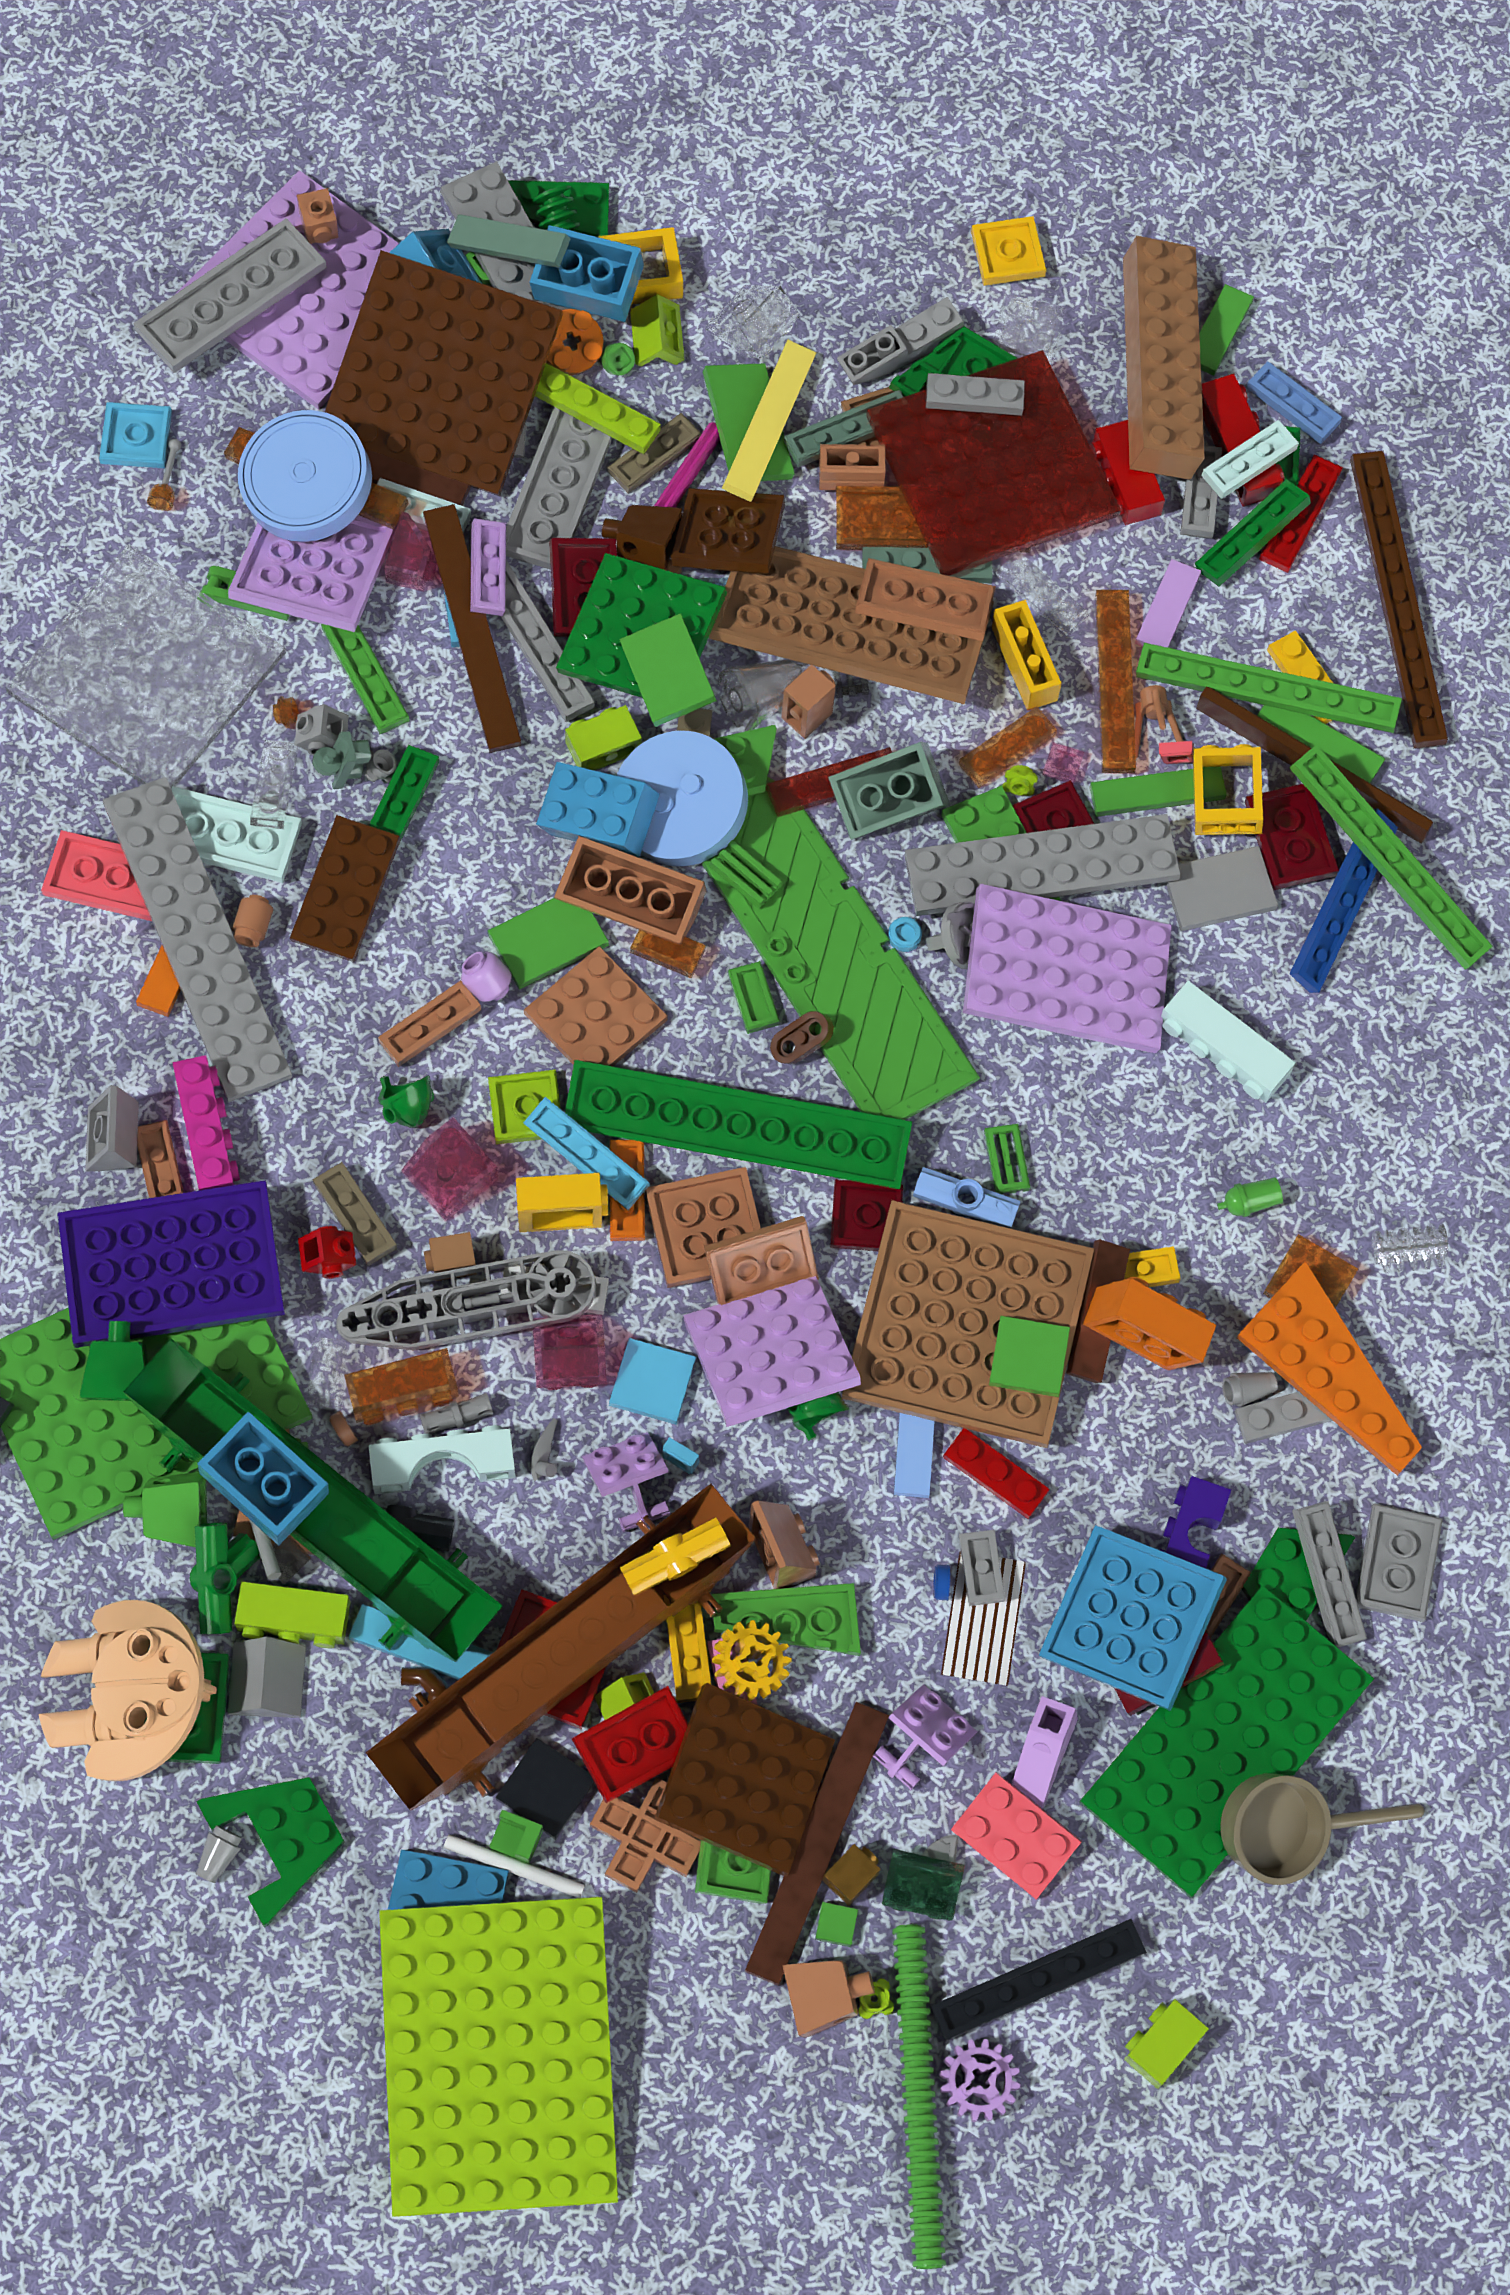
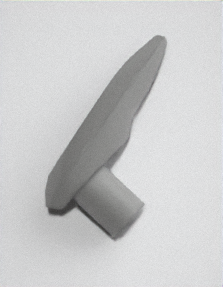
(541, 1453)

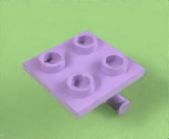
(624, 1467)
(932, 1727)

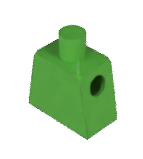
(170, 1507)

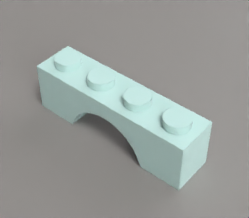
(397, 1463)

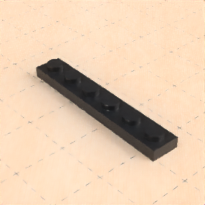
(1037, 1980)

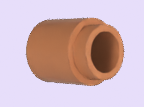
(252, 920)

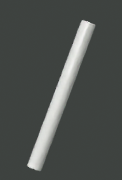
(514, 1866)

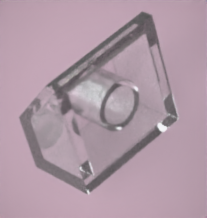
(754, 320)

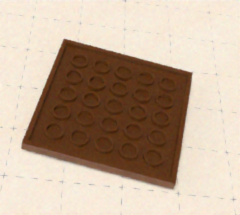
(443, 371)

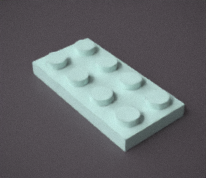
(229, 841)

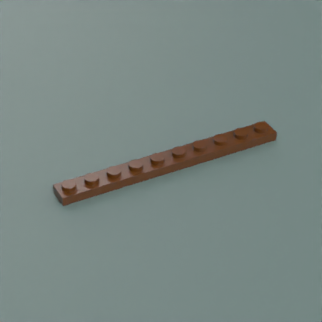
(1398, 600)

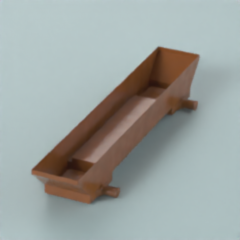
(549, 1660)

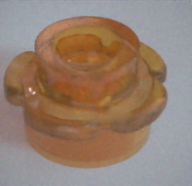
(285, 711)

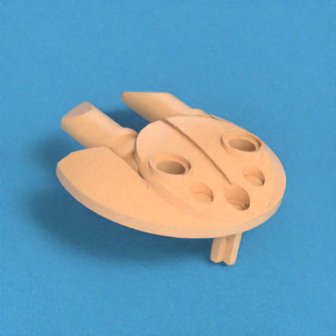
(129, 1687)

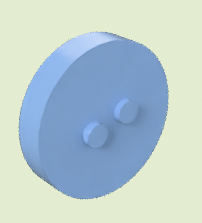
(304, 475)
(699, 798)

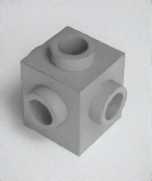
(319, 728)

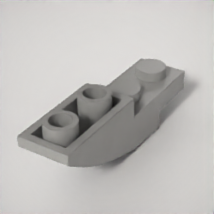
(901, 346)

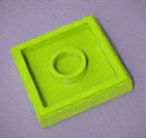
(515, 1098)

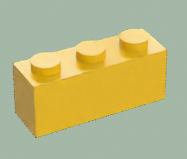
(1026, 655)

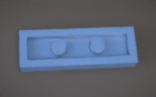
(1294, 402)

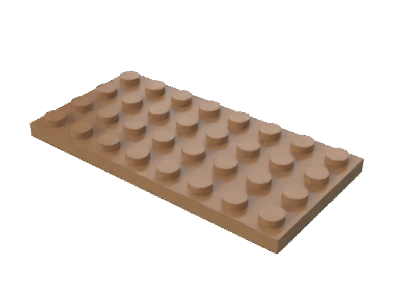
(810, 617)

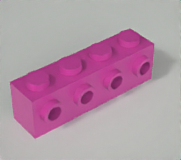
(203, 1123)

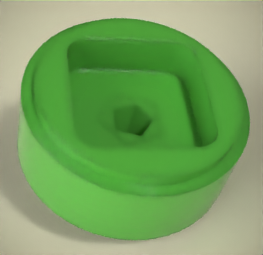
(618, 359)

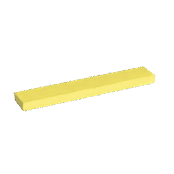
(769, 420)

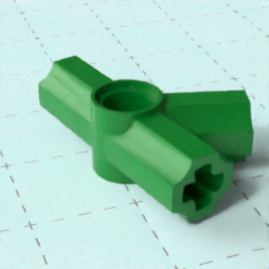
(217, 1573)

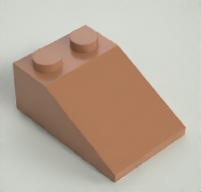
(781, 1544)

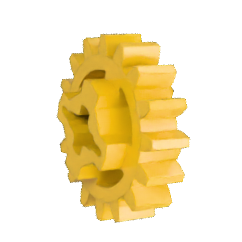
(747, 1646)

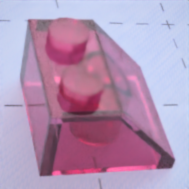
(450, 1169)
(570, 1353)

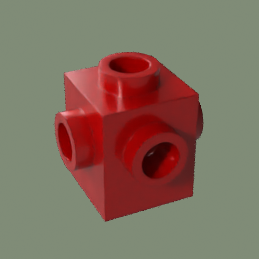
(327, 1252)

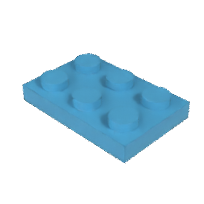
(440, 1881)

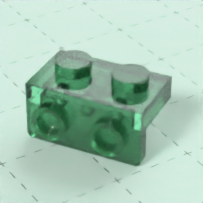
(922, 1885)

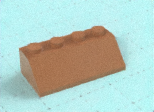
(631, 890)

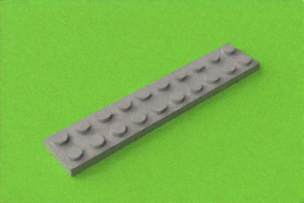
(197, 939)

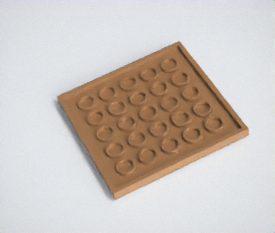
(937, 1316)

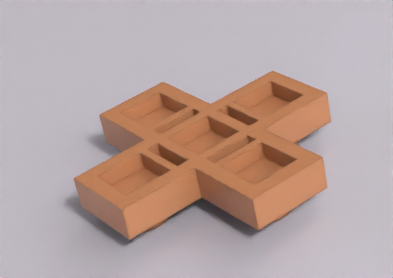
(643, 1839)

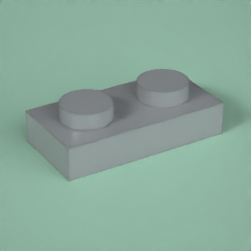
(981, 1567)

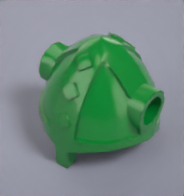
(406, 1102)
(814, 1411)

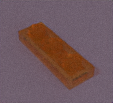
(1007, 747)

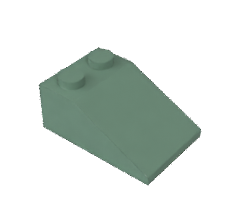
(889, 790)

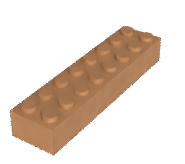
(1163, 358)

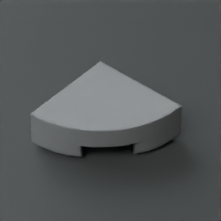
(943, 1848)

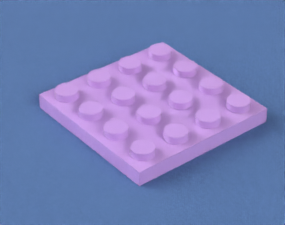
(317, 578)
(771, 1351)

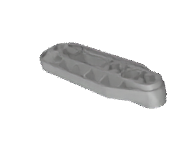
(448, 1306)

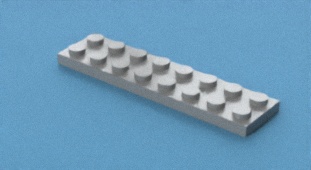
(1045, 862)

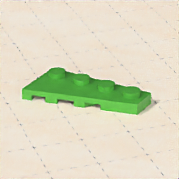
(803, 1615)

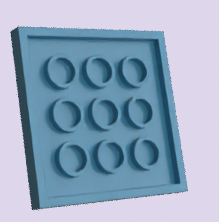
(1133, 1617)

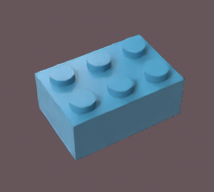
(592, 277)
(598, 808)
(263, 1478)

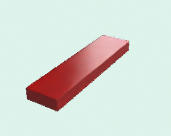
(1317, 483)

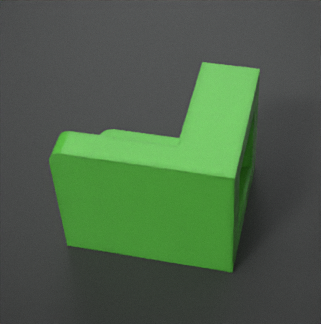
(516, 1837)

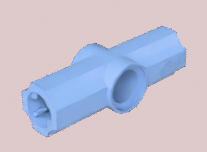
(944, 1192)

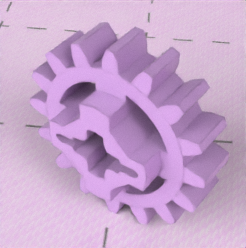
(990, 2094)

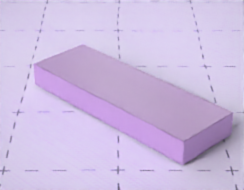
(488, 567)
(1168, 605)

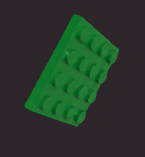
(624, 601)

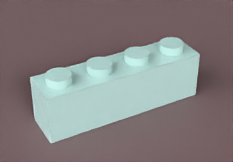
(1226, 1042)

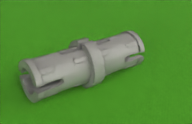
(456, 1414)

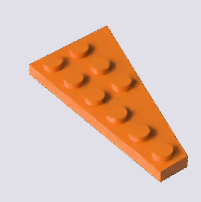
(1316, 1354)

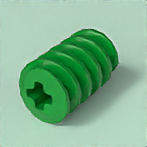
(555, 209)

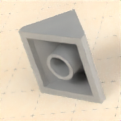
(112, 1131)
(267, 1678)

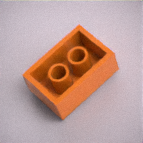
(1150, 1323)

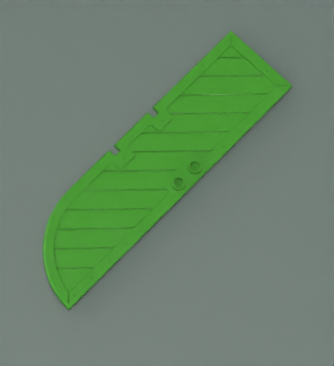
(831, 961)

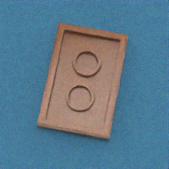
(761, 1260)

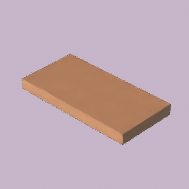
(925, 599)

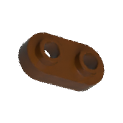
(803, 1036)

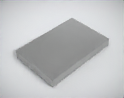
(1221, 889)
(1398, 1562)

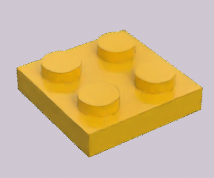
(1008, 250)

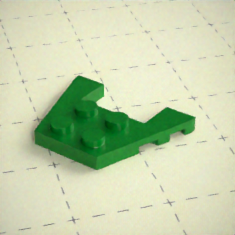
(957, 355)
(293, 1830)

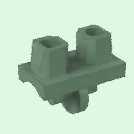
(343, 760)

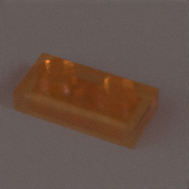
(678, 958)

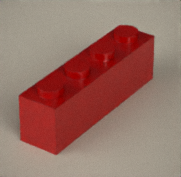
(1232, 424)

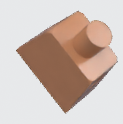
(824, 1994)

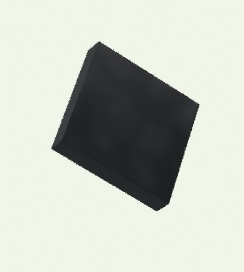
(545, 1788)

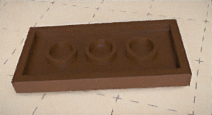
(345, 888)

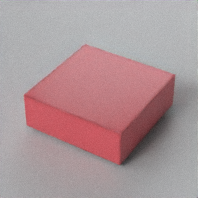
(1176, 752)

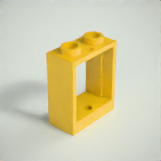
(668, 287)
(1227, 820)
(561, 1202)

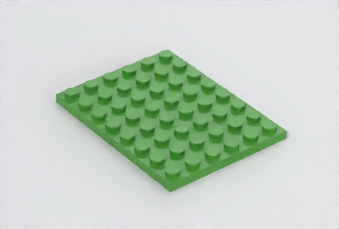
(95, 1452)

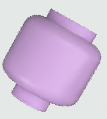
(486, 976)

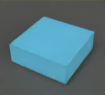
(680, 1456)

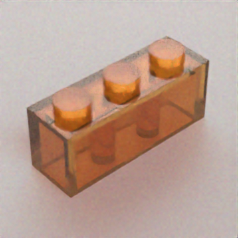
(402, 1386)

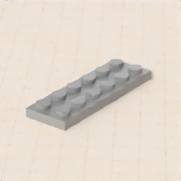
(490, 197)
(230, 295)
(555, 488)

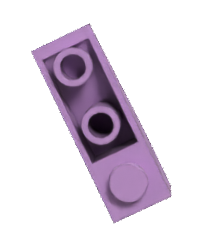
(1044, 1749)

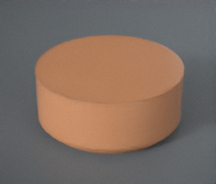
(343, 1429)

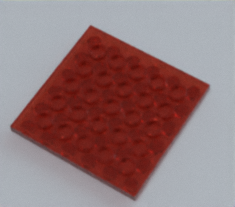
(994, 479)

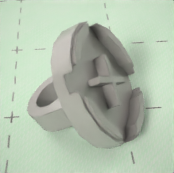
(955, 933)

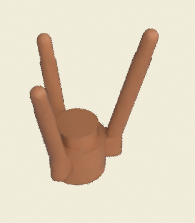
(1155, 706)

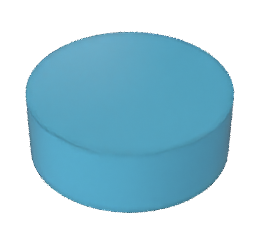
(905, 934)

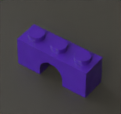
(1199, 1505)

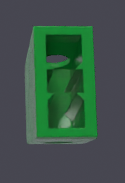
(113, 1364)

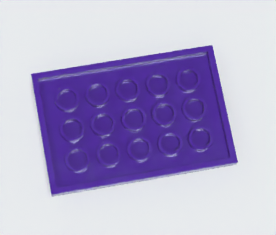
(171, 1262)

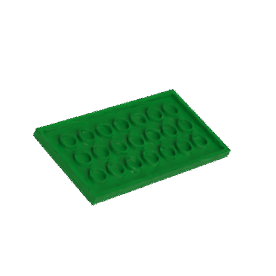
(1247, 1718)

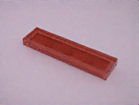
(812, 786)

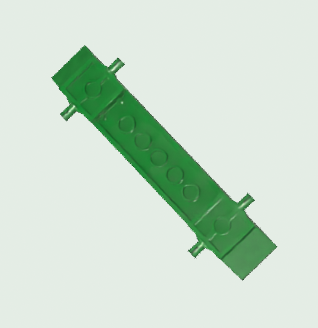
(346, 1531)

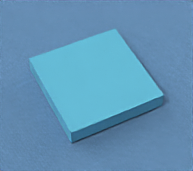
(135, 435)
(652, 1381)

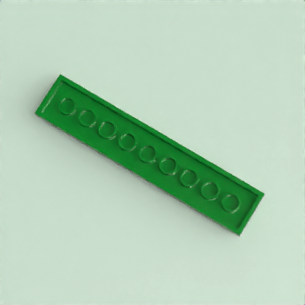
(738, 1124)

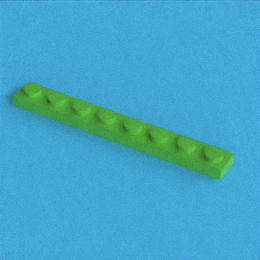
(1269, 687)
(1391, 857)

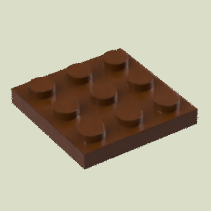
(728, 531)

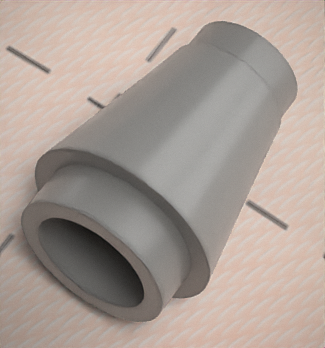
(1248, 1387)
(217, 1854)

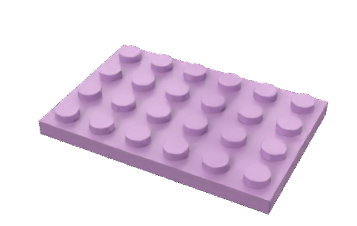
(1067, 968)

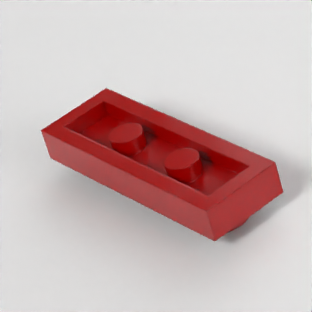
(996, 1473)

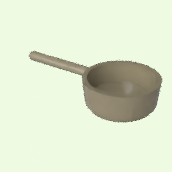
(1283, 1826)

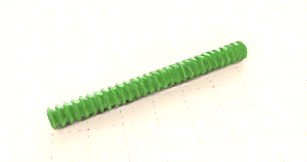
(919, 2097)

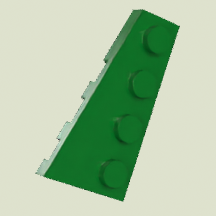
(590, 201)

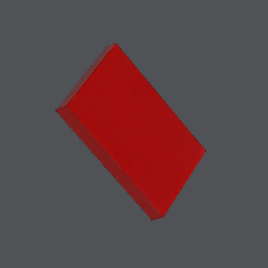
(633, 1744)

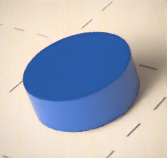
(941, 1582)

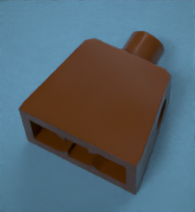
(645, 534)

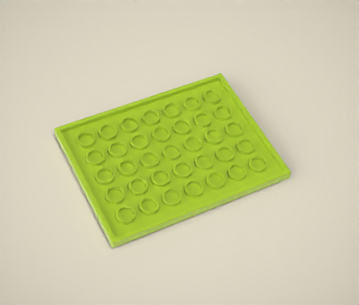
(498, 2056)

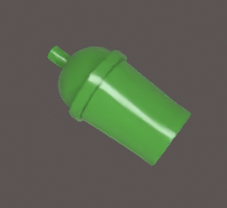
(1252, 1197)

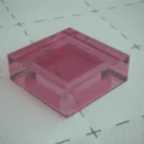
(1063, 763)

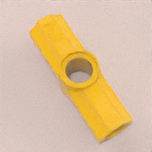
(675, 1556)

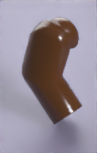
(424, 1677)

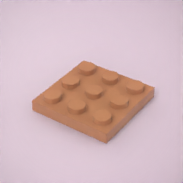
(595, 1012)
(697, 1214)

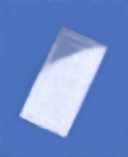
(327, 1373)

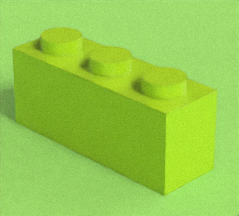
(292, 1614)

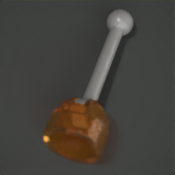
(162, 495)

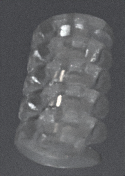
(1410, 1247)

